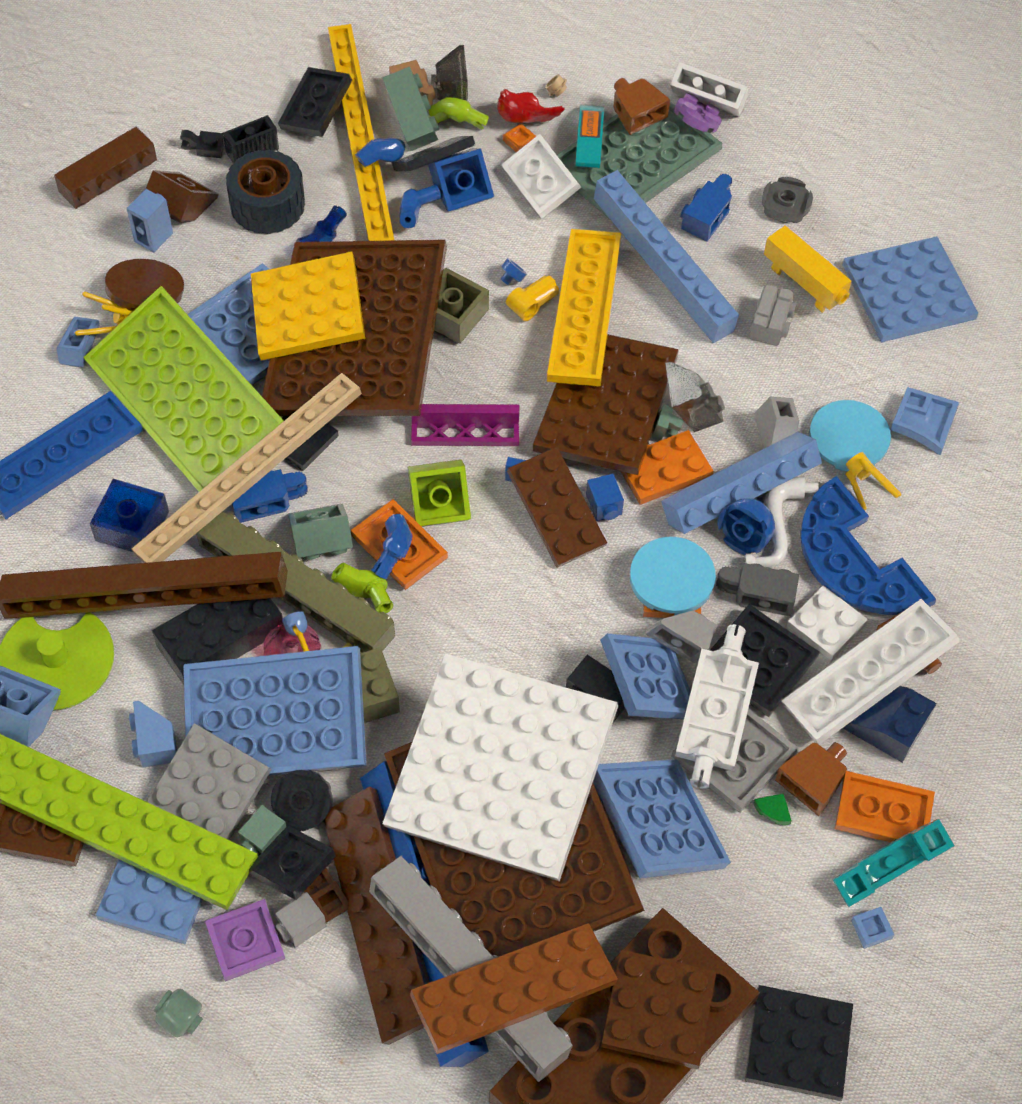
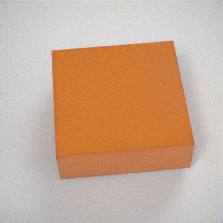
(518, 137)

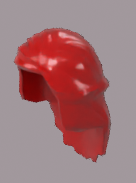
(524, 108)

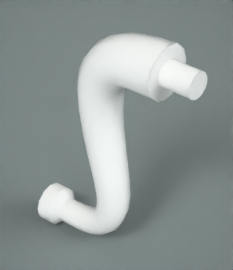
(773, 500)

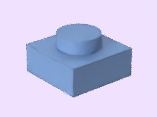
(872, 927)

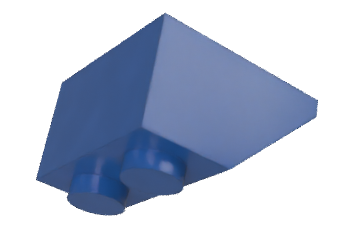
(462, 179)

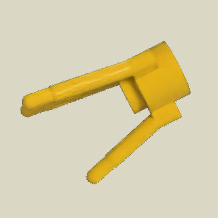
(119, 315)
(861, 468)

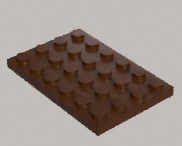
(610, 421)

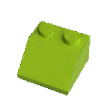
(439, 492)

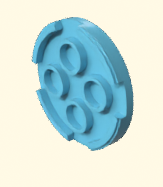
(847, 429)
(672, 575)

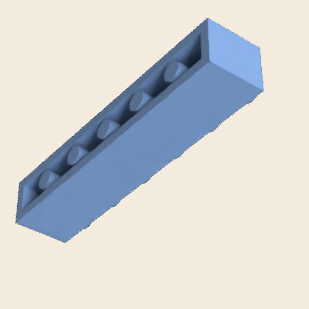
(740, 481)

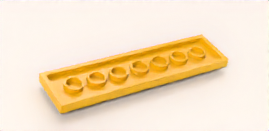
(584, 308)

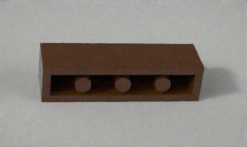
(105, 167)

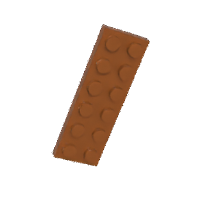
(512, 988)

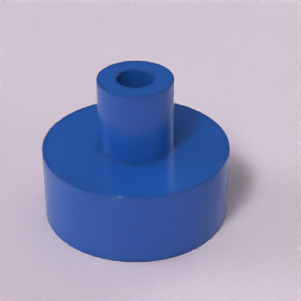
(513, 271)

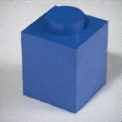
(604, 497)

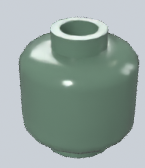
(178, 1012)

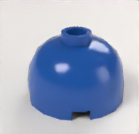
(747, 526)

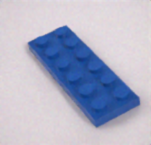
(64, 452)

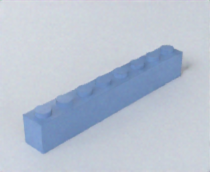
(665, 256)

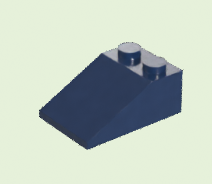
(894, 722)

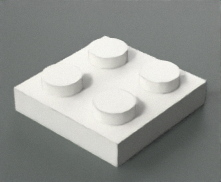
(827, 623)

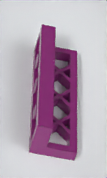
(469, 417)

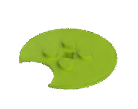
(67, 659)

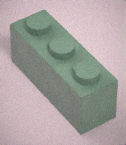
(411, 108)

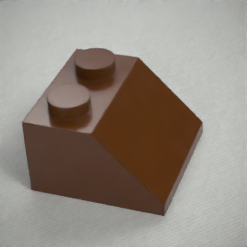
(184, 196)

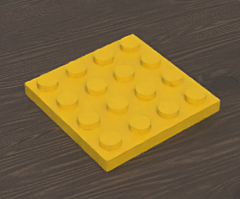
(307, 306)

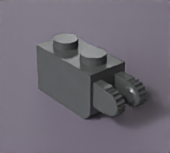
(761, 587)

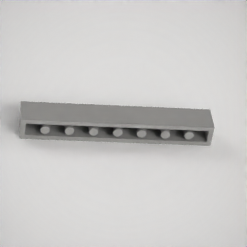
(453, 949)

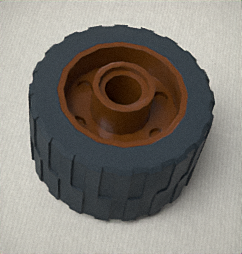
(265, 191)

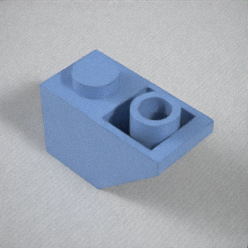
(154, 735)

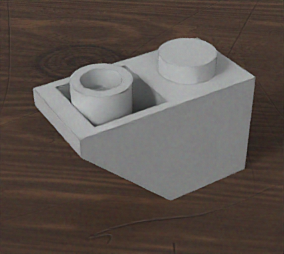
(776, 419)

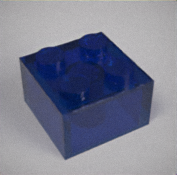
(128, 514)

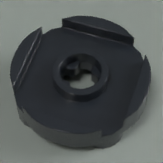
(316, 790)

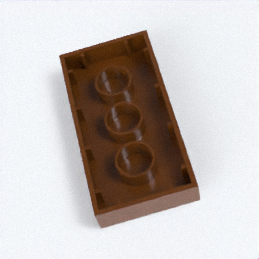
(616, 1077)

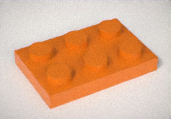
(668, 468)
(423, 552)
(881, 807)

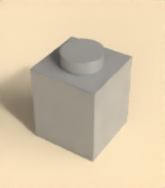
(299, 920)

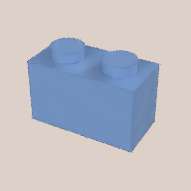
(150, 220)

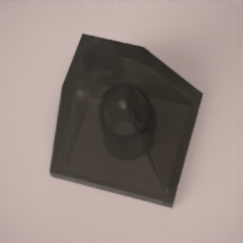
(451, 75)

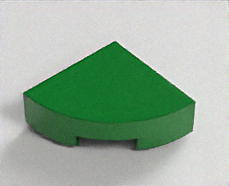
(774, 809)

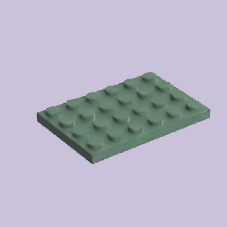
(647, 158)

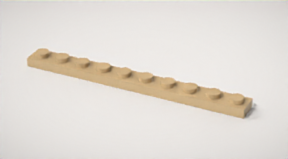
(247, 470)

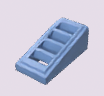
(73, 347)

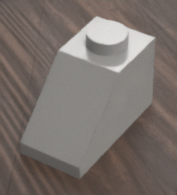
(684, 634)

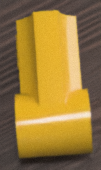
(528, 300)

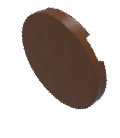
(137, 279)

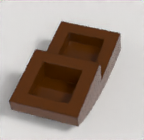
(327, 896)

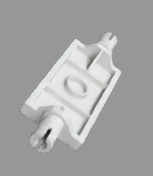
(717, 708)

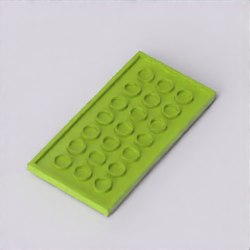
(182, 389)

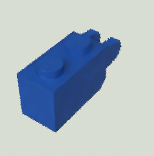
(708, 208)
(270, 495)

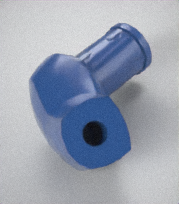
(381, 149)
(412, 202)
(394, 546)

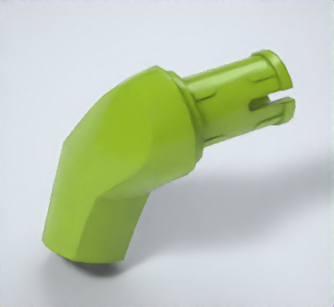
(458, 110)
(364, 585)

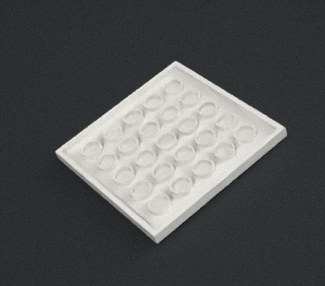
(501, 766)

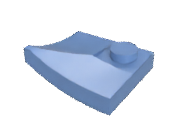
(925, 418)

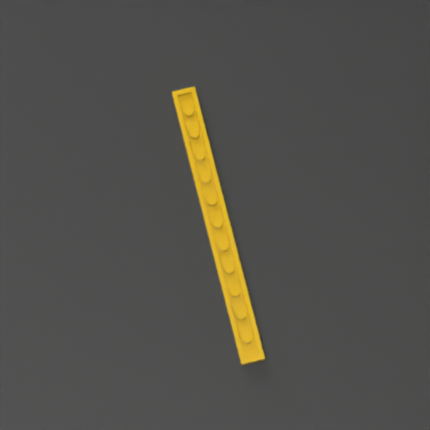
(360, 132)

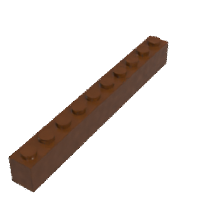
(143, 585)

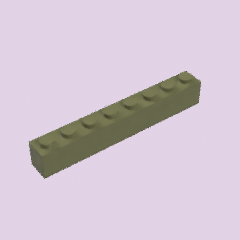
(305, 588)

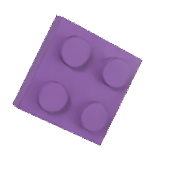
(245, 940)

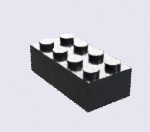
(216, 632)

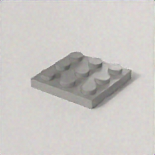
(757, 762)
(209, 783)

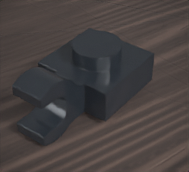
(206, 144)

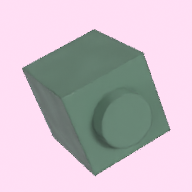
(261, 830)

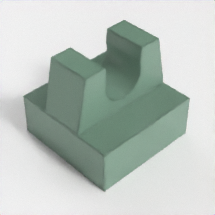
(666, 424)

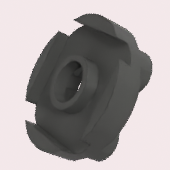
(783, 210)

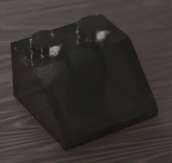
(693, 398)

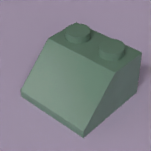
(320, 531)

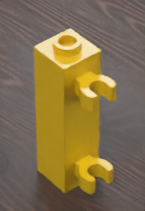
(807, 268)

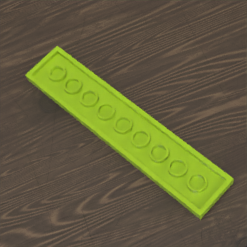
(122, 825)

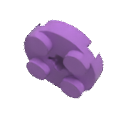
(698, 114)

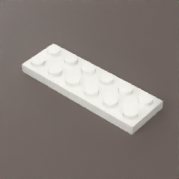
(870, 671)

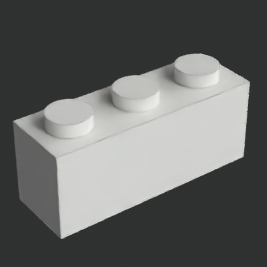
(710, 89)

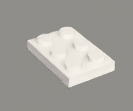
(541, 176)

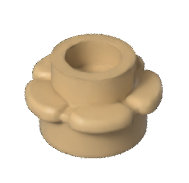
(556, 85)

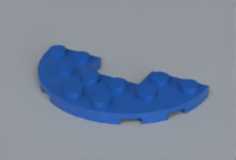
(845, 566)

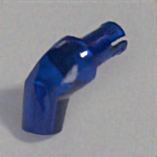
(326, 229)

